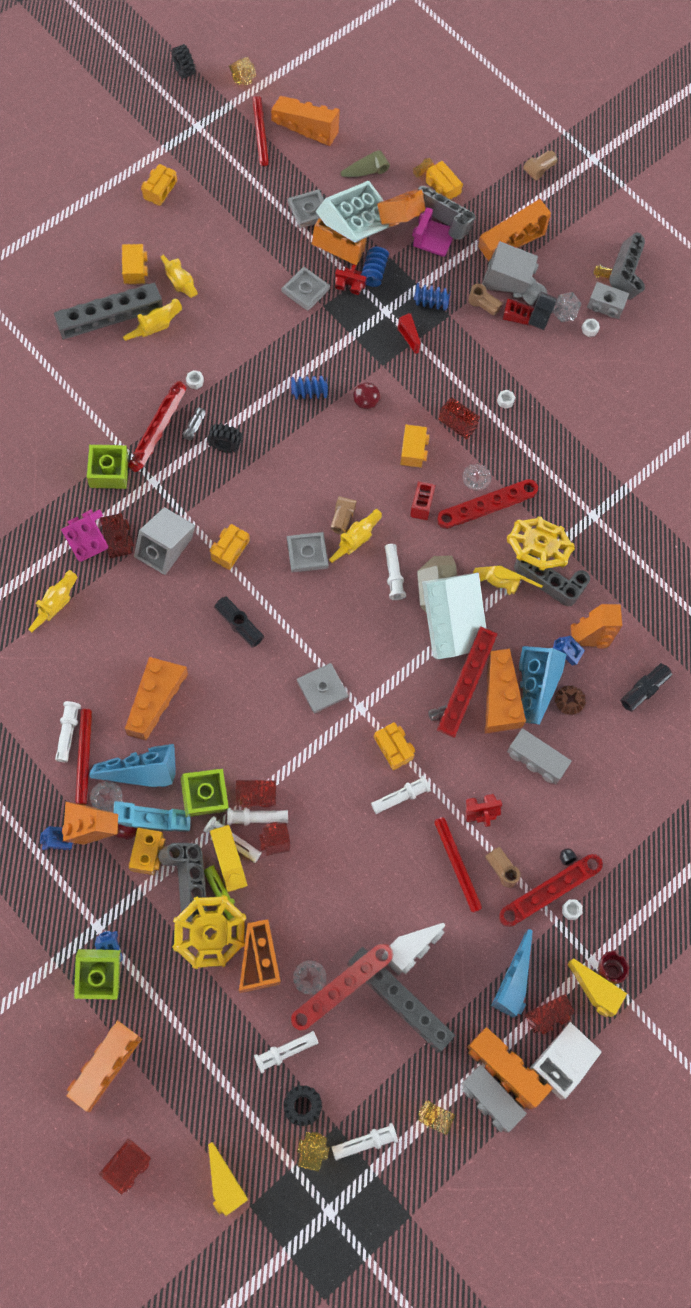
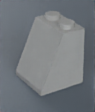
(510, 269)
(163, 540)

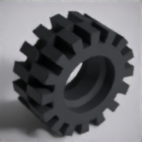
(183, 61)
(224, 438)
(312, 1115)

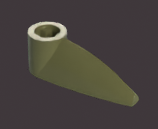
(370, 164)

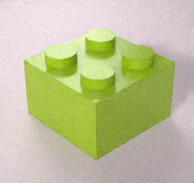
(107, 466)
(204, 792)
(97, 974)

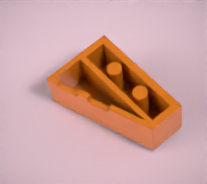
(401, 207)
(599, 627)
(88, 824)

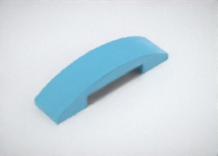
(151, 818)

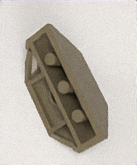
(436, 568)

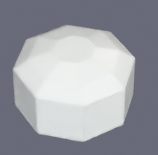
(590, 327)
(194, 379)
(506, 399)
(572, 909)

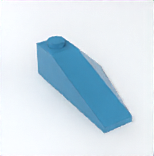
(540, 675)
(146, 769)
(513, 987)

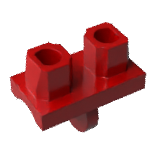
(350, 277)
(483, 812)

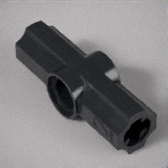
(231, 613)
(646, 687)

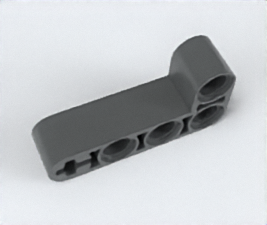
(449, 212)
(623, 272)
(549, 575)
(185, 864)

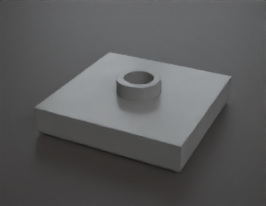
(305, 207)
(305, 288)
(307, 552)
(322, 688)

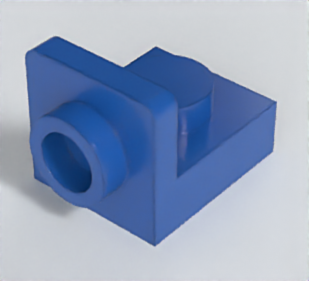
(570, 648)
(53, 838)
(108, 941)

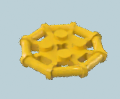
(531, 543)
(204, 921)

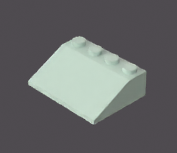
(353, 212)
(453, 613)

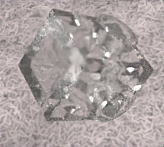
(567, 307)

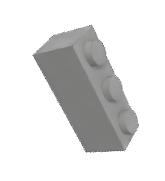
(538, 756)
(492, 1099)

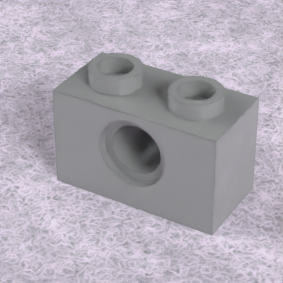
(608, 300)

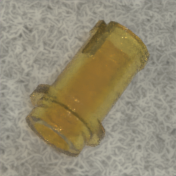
(423, 167)
(601, 271)

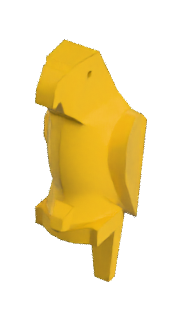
(179, 277)
(156, 320)
(357, 535)
(502, 578)
(54, 599)

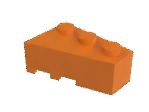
(336, 243)
(259, 959)

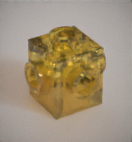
(243, 71)
(313, 1151)

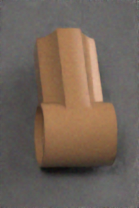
(538, 166)
(484, 299)
(343, 512)
(501, 866)

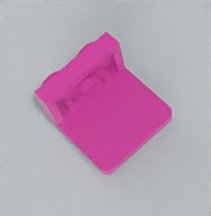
(431, 235)
(85, 535)

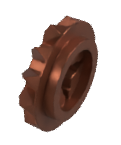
(571, 708)

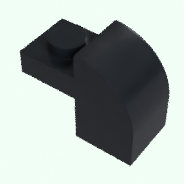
(542, 310)

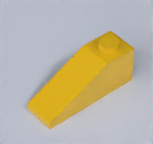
(228, 858)
(600, 992)
(225, 1186)

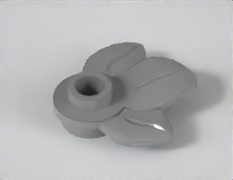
(532, 293)

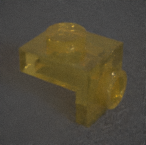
(436, 1117)

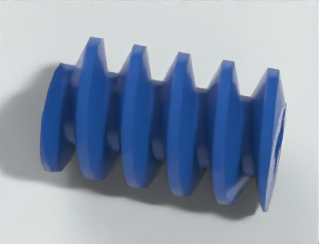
(375, 265)
(432, 297)
(309, 387)

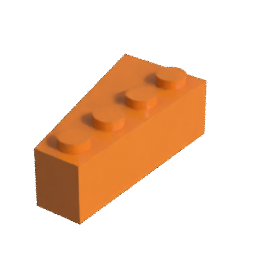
(306, 119)
(508, 1069)

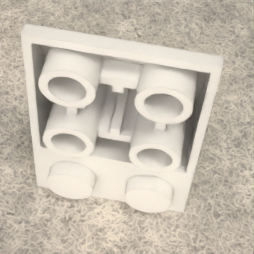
(412, 945)
(566, 1061)

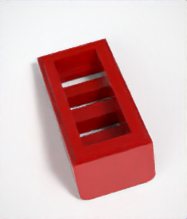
(513, 316)
(408, 330)
(422, 511)

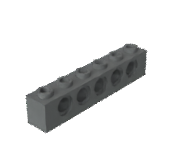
(102, 316)
(407, 1006)

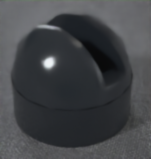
(568, 856)

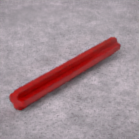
(260, 131)
(83, 756)
(458, 865)

